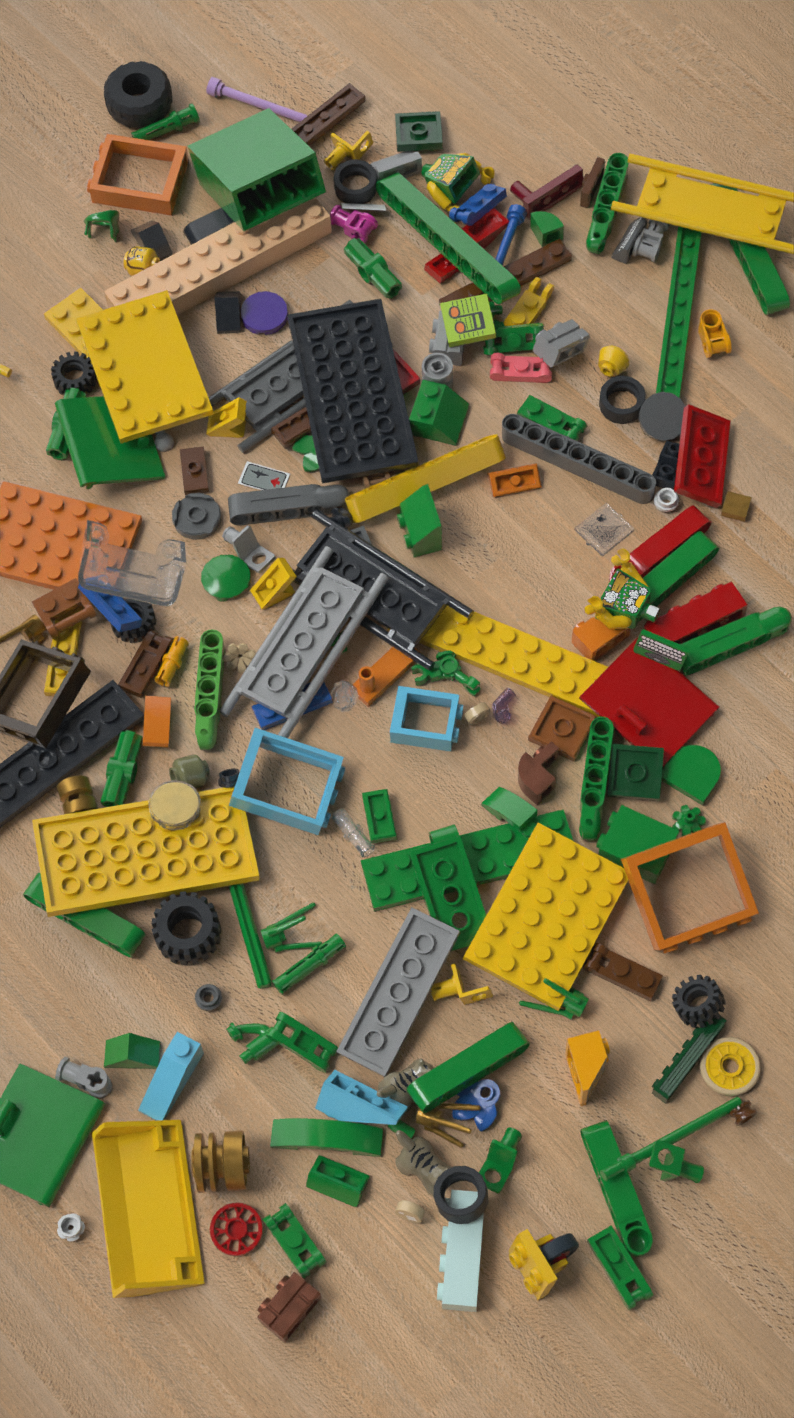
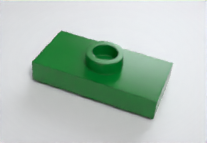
(379, 816)

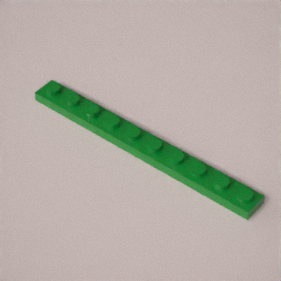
(678, 311)

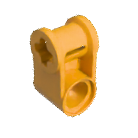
(713, 338)

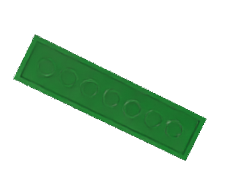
(489, 852)

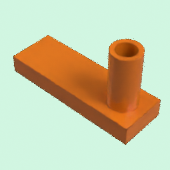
(378, 678)

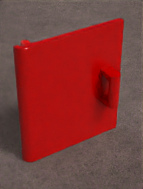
(649, 702)

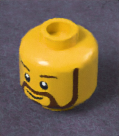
(139, 259)

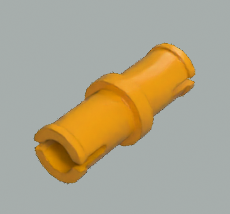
(171, 661)

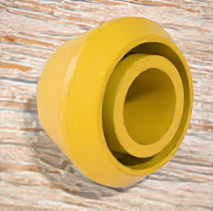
(612, 360)

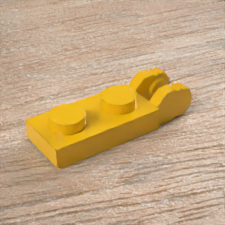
(529, 305)

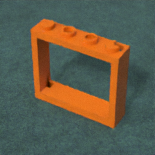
(695, 934)

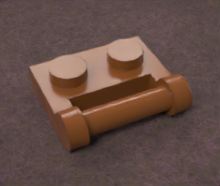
(60, 602)

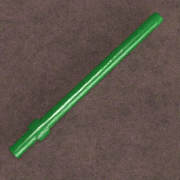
(628, 1161)

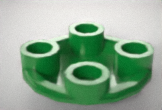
(225, 577)

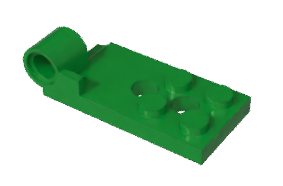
(445, 866)

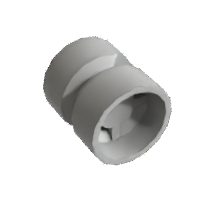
(438, 369)

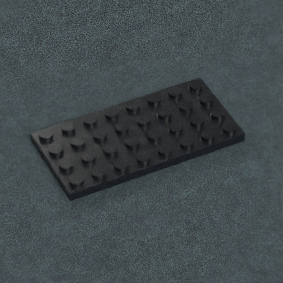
(352, 391)

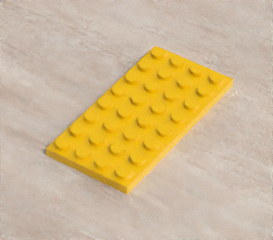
(126, 857)

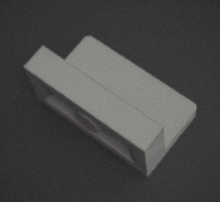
(405, 163)

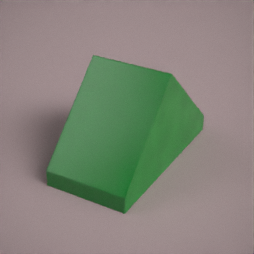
(132, 1052)

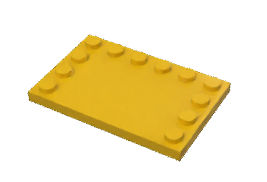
(144, 366)

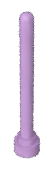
(217, 88)

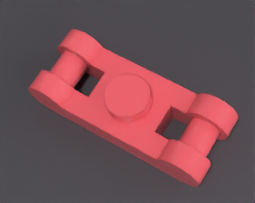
(519, 369)

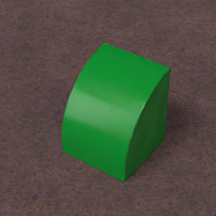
(546, 227)

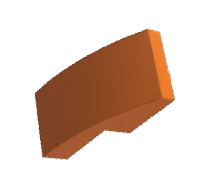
(156, 721)

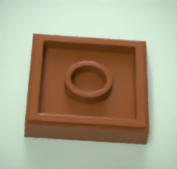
(564, 726)

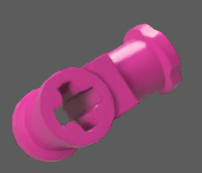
(355, 224)

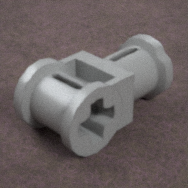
(650, 240)
(84, 1077)

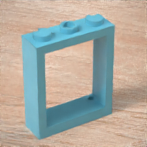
(299, 752)

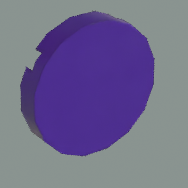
(264, 313)

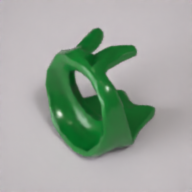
(104, 218)

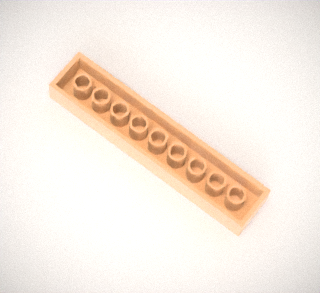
(225, 258)

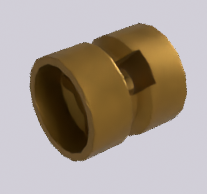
(76, 794)

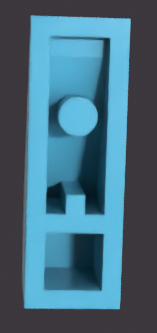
(171, 1076)
(355, 1102)

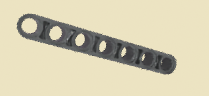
(573, 449)

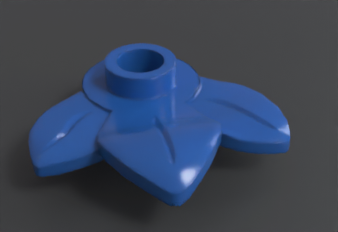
(473, 1096)

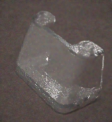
(128, 571)

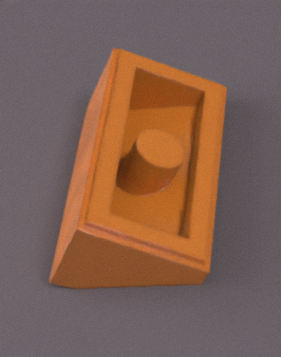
(514, 480)

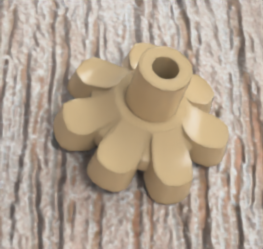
(238, 656)

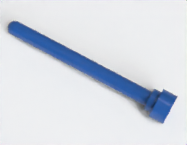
(516, 216)

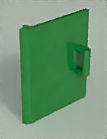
(97, 448)
(42, 1132)

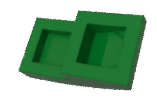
(510, 807)

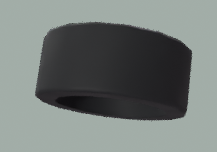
(351, 168)
(621, 383)
(470, 1213)

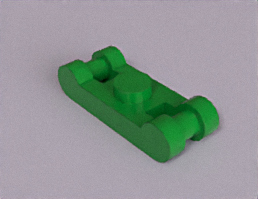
(513, 338)
(302, 1041)
(294, 1241)

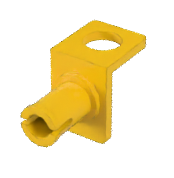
(345, 149)
(455, 986)

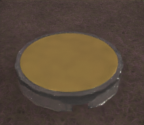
(174, 805)

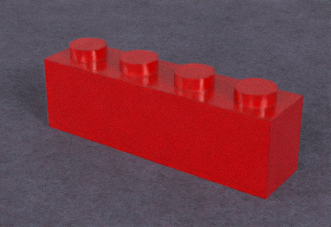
(700, 614)

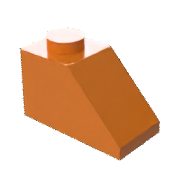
(596, 639)

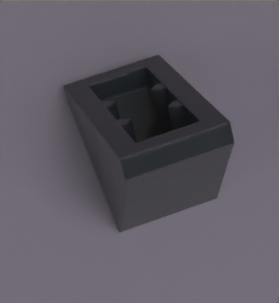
(152, 236)
(228, 312)

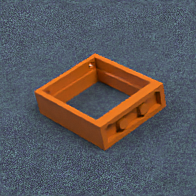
(134, 199)

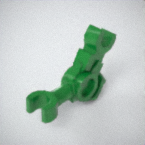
(446, 668)

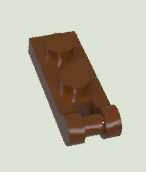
(145, 663)
(623, 972)

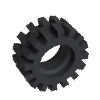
(71, 363)
(147, 623)
(703, 1012)

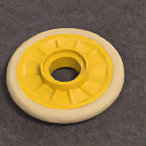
(730, 1083)

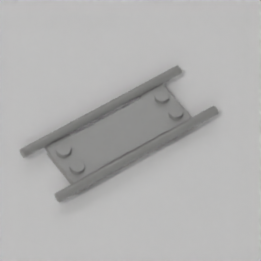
(302, 640)

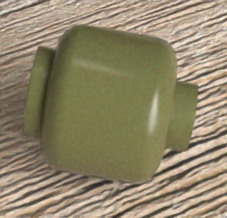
(190, 770)

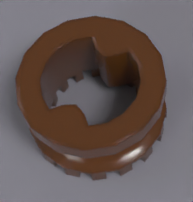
(743, 1113)

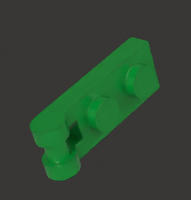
(551, 418)
(619, 1267)

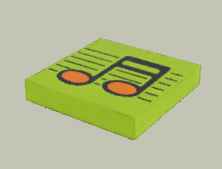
(468, 320)

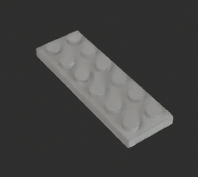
(398, 992)

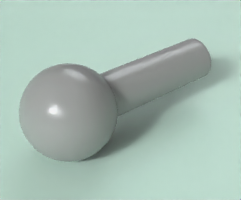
(163, 441)

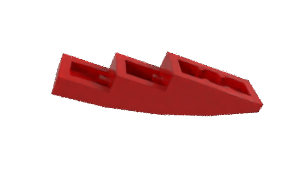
(482, 232)

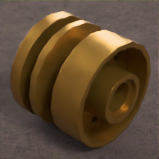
(221, 1161)

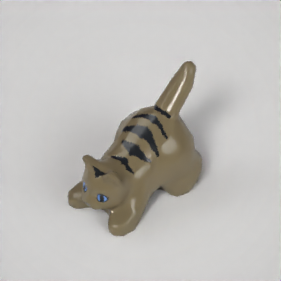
(396, 1083)
(420, 1160)

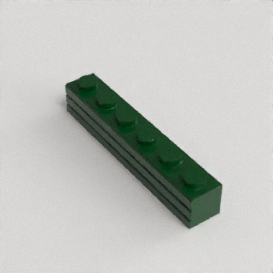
(687, 1059)

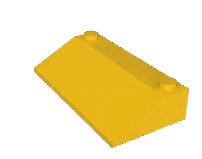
(147, 1207)

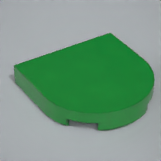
(693, 772)

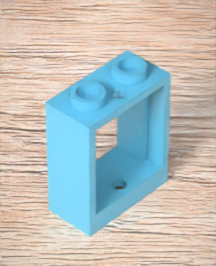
(419, 738)

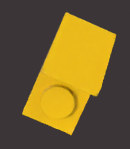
(228, 420)
(274, 584)

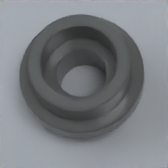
(205, 990)

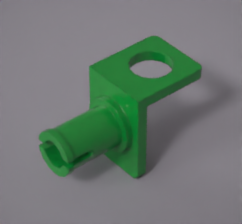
(501, 1158)
(674, 1164)

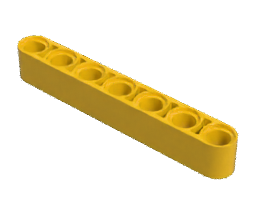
(435, 473)

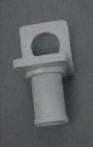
(248, 547)

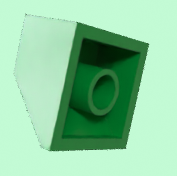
(438, 413)
(420, 523)

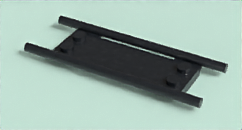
(405, 603)

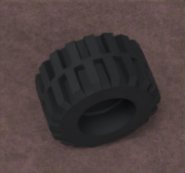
(186, 908)

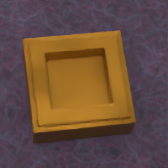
(736, 506)

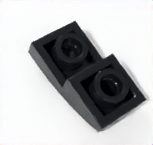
(667, 465)

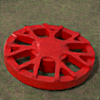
(236, 1229)

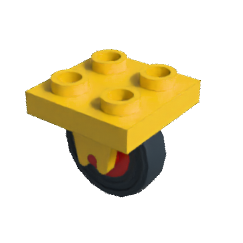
(541, 1259)

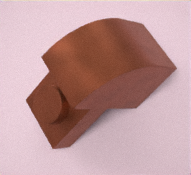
(532, 773)

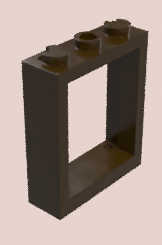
(14, 673)

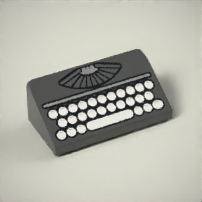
(625, 247)

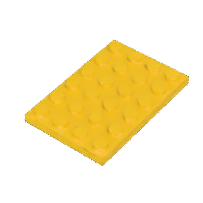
(547, 915)

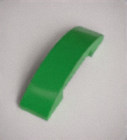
(326, 1135)

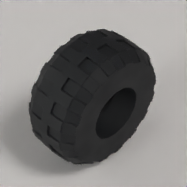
(138, 79)

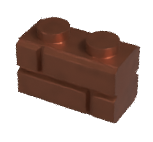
(288, 1306)

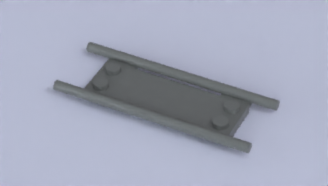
(268, 390)

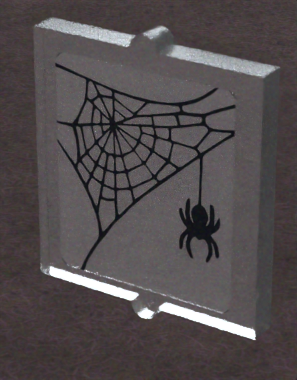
(604, 529)

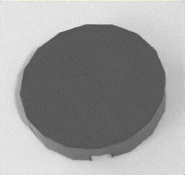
(662, 416)
(196, 516)

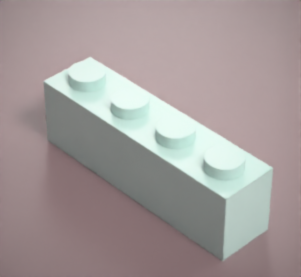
(462, 1257)

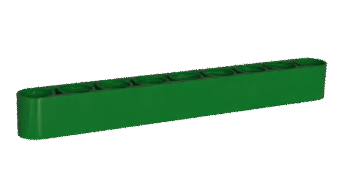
(448, 238)

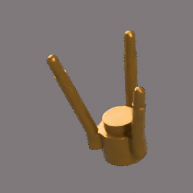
(30, 628)
(434, 1119)

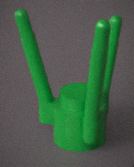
(274, 933)
(574, 1001)

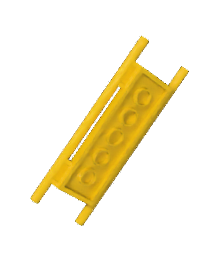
(710, 207)

